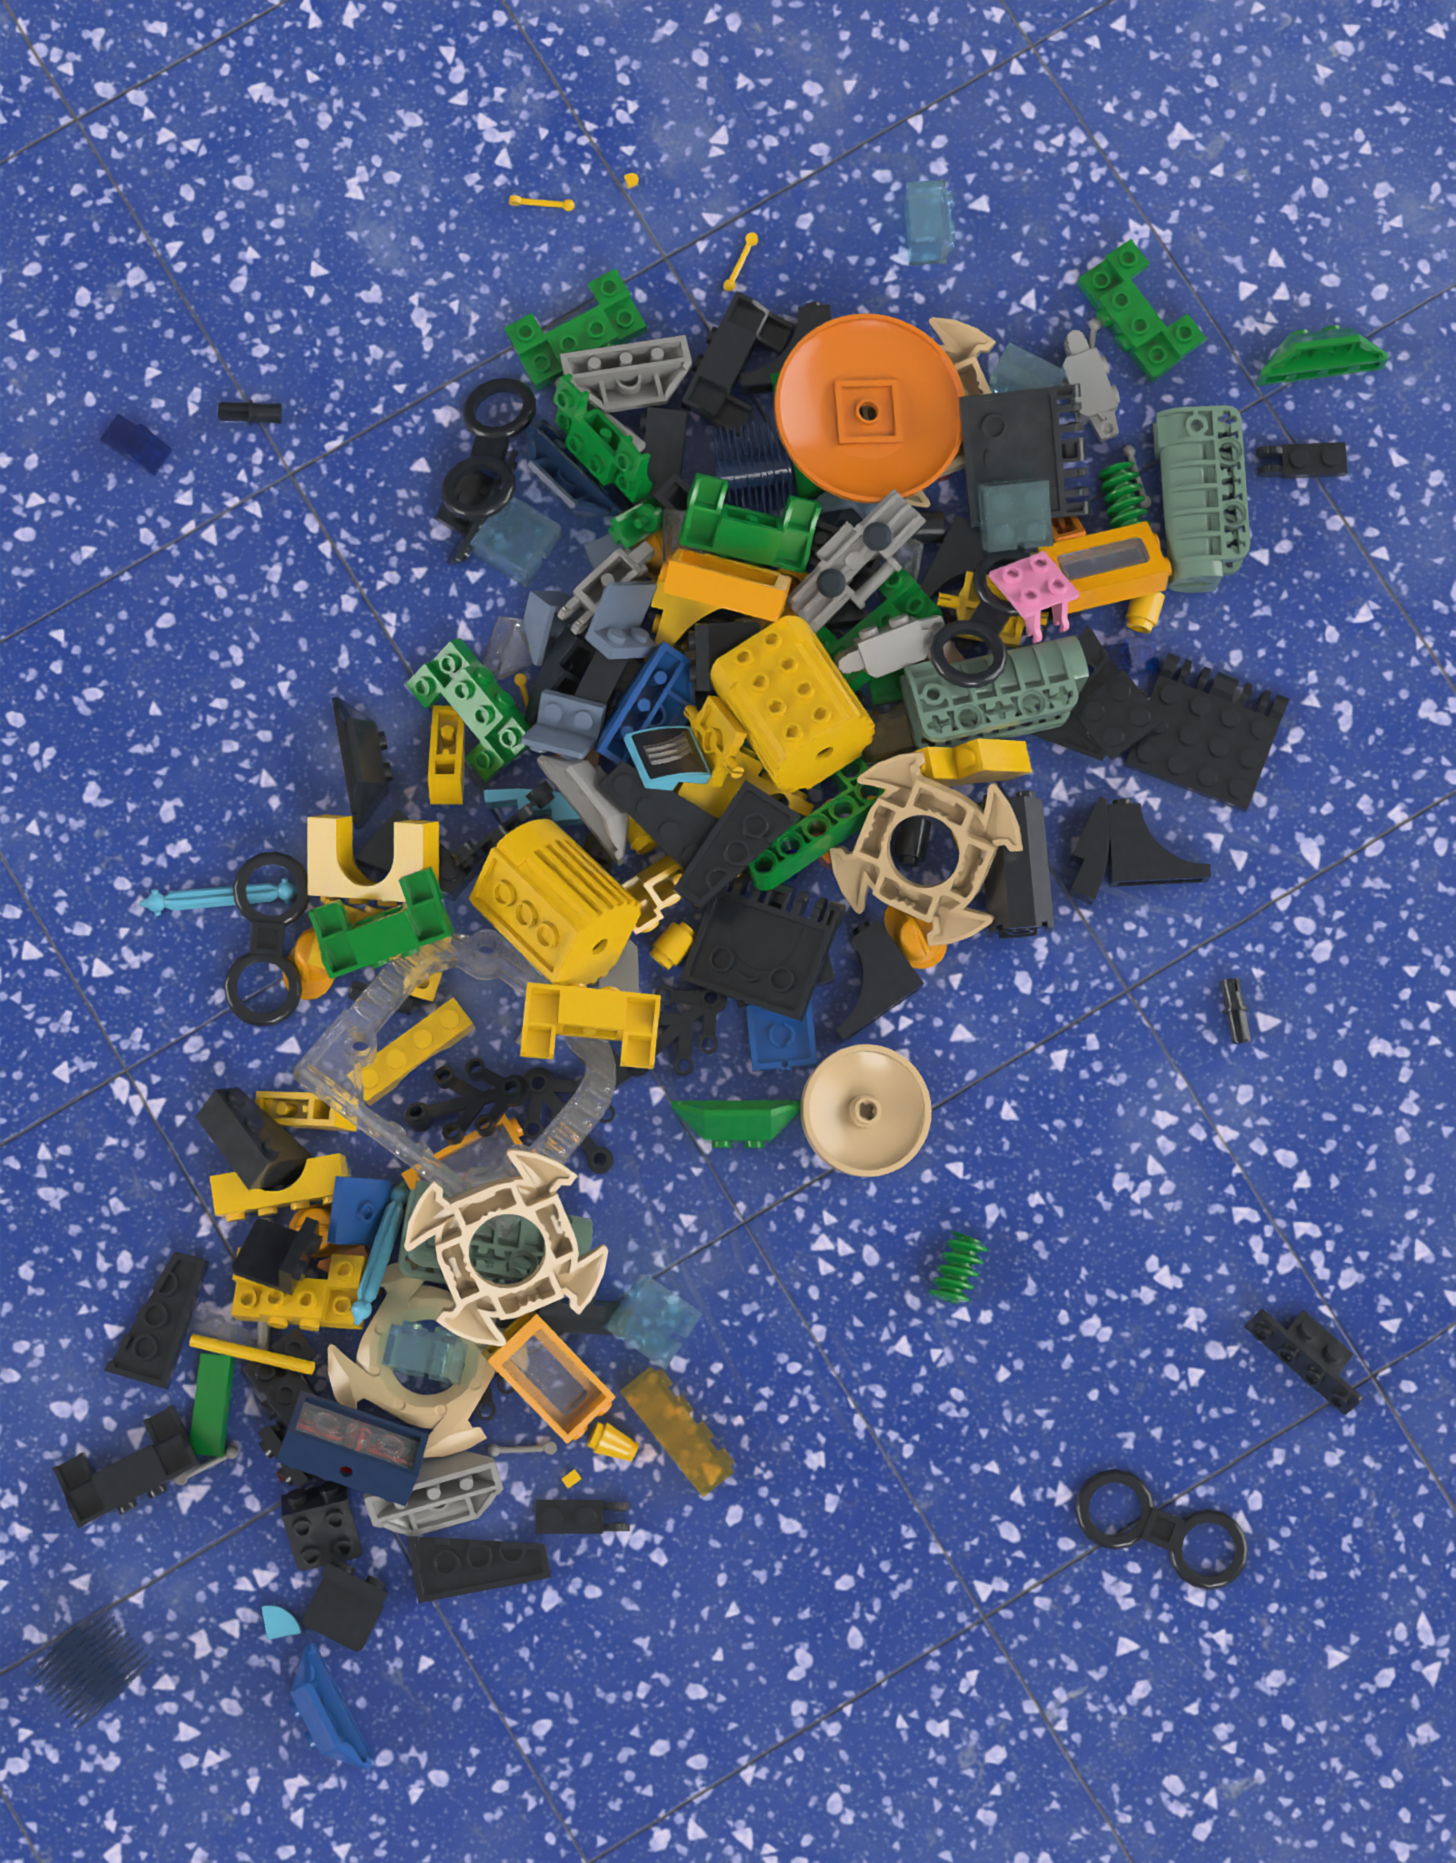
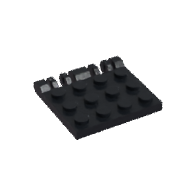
(1019, 439)
(1206, 738)
(762, 949)

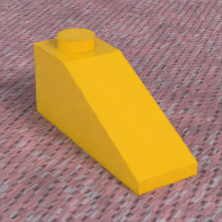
(446, 756)
(302, 1111)

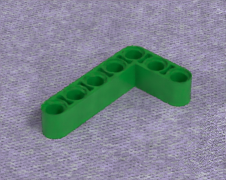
(824, 819)

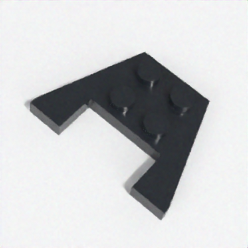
(1072, 732)

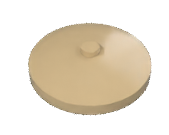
(865, 1110)

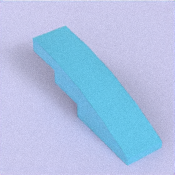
(559, 808)

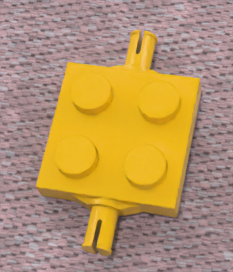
(968, 601)
(718, 738)

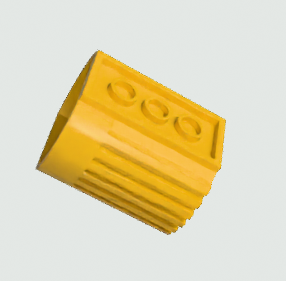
(792, 704)
(555, 903)

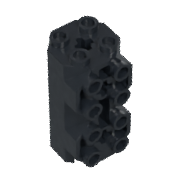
(1019, 881)

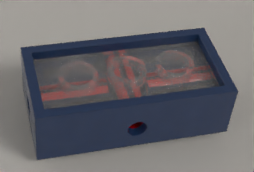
(353, 1448)

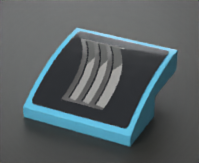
(667, 757)

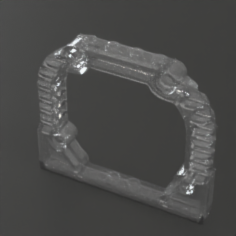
(334, 1067)

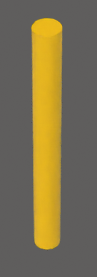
(252, 1354)

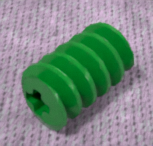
(1121, 495)
(958, 1269)

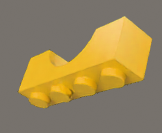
(422, 1041)
(316, 1183)

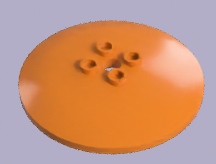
(875, 365)

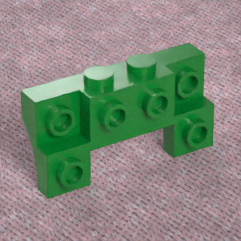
(1131, 316)
(606, 325)
(600, 443)
(747, 533)
(902, 597)
(478, 701)
(385, 934)

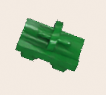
(636, 523)

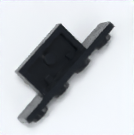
(472, 490)
(564, 1319)
(1309, 1353)

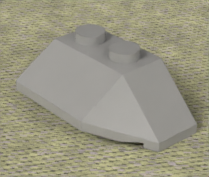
(629, 373)
(600, 813)
(444, 1495)

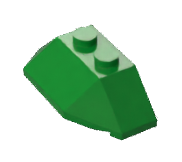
(1321, 355)
(737, 1120)

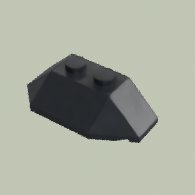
(362, 761)

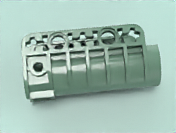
(1195, 493)
(1032, 678)
(488, 1250)

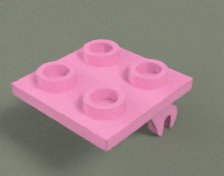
(1034, 586)

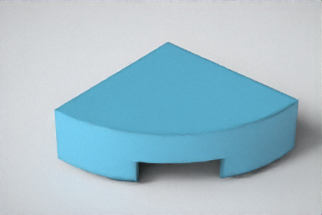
(279, 1622)

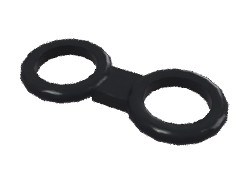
(489, 449)
(985, 623)
(267, 939)
(1161, 1529)

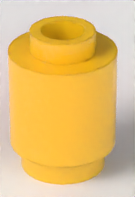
(1144, 612)
(673, 945)

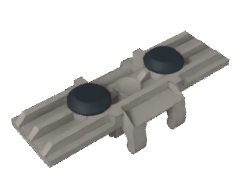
(847, 553)

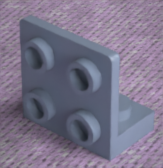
(618, 620)
(566, 725)

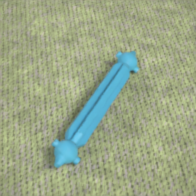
(218, 896)
(380, 1253)

